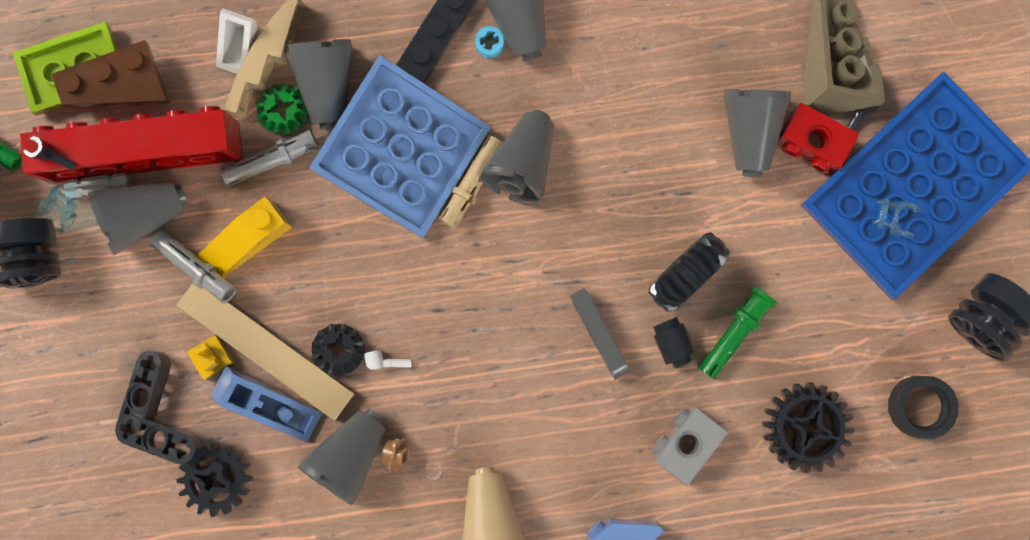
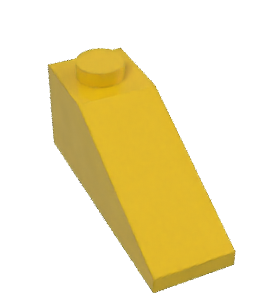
(245, 236)

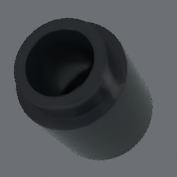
(674, 342)

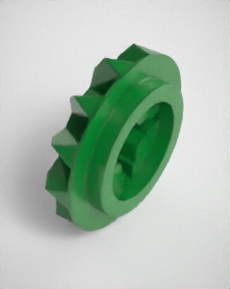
(295, 114)

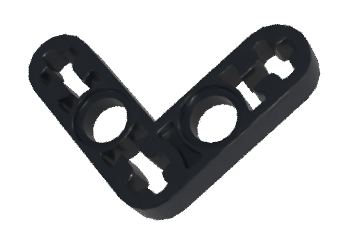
(144, 417)

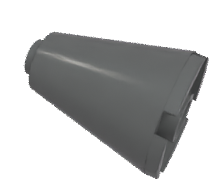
(521, 25)
(322, 78)
(755, 126)
(522, 160)
(135, 211)
(346, 455)

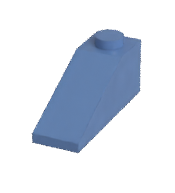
(265, 404)

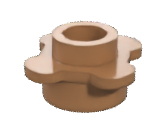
(395, 454)

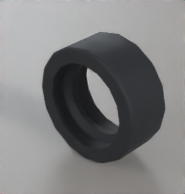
(948, 412)

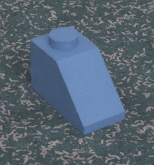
(624, 530)

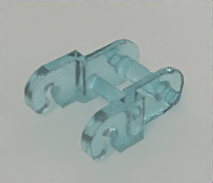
(68, 215)
(895, 229)

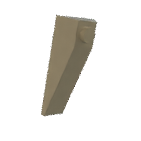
(837, 62)

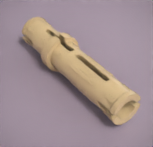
(465, 193)

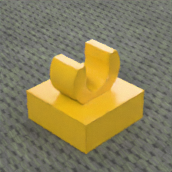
(210, 357)

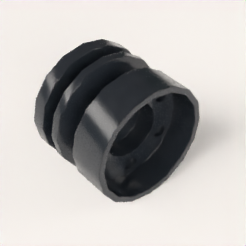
(22, 255)
(994, 317)

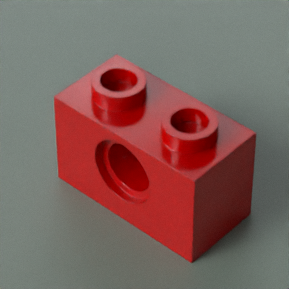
(835, 139)

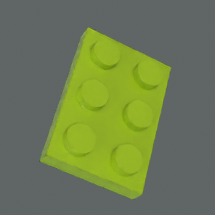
(43, 59)

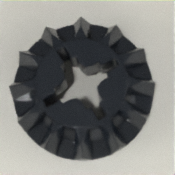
(346, 361)

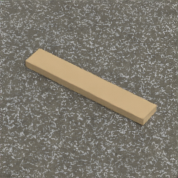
(267, 351)

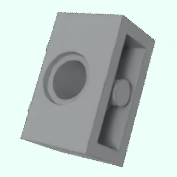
(706, 436)

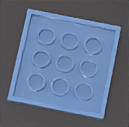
(400, 147)

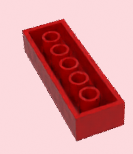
(136, 144)

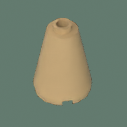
(490, 508)

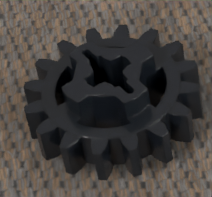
(228, 483)

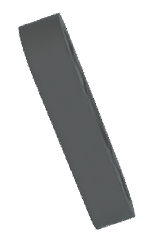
(599, 334)

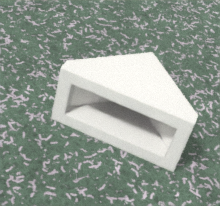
(235, 39)

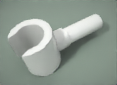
(374, 361)

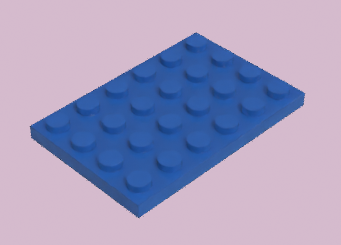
(929, 154)

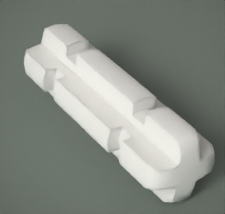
(78, 188)

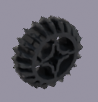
(689, 272)
(802, 438)

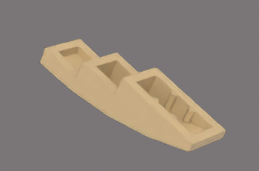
(265, 51)

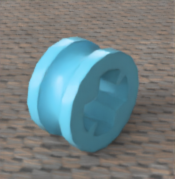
(482, 36)

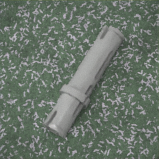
(265, 160)
(203, 274)

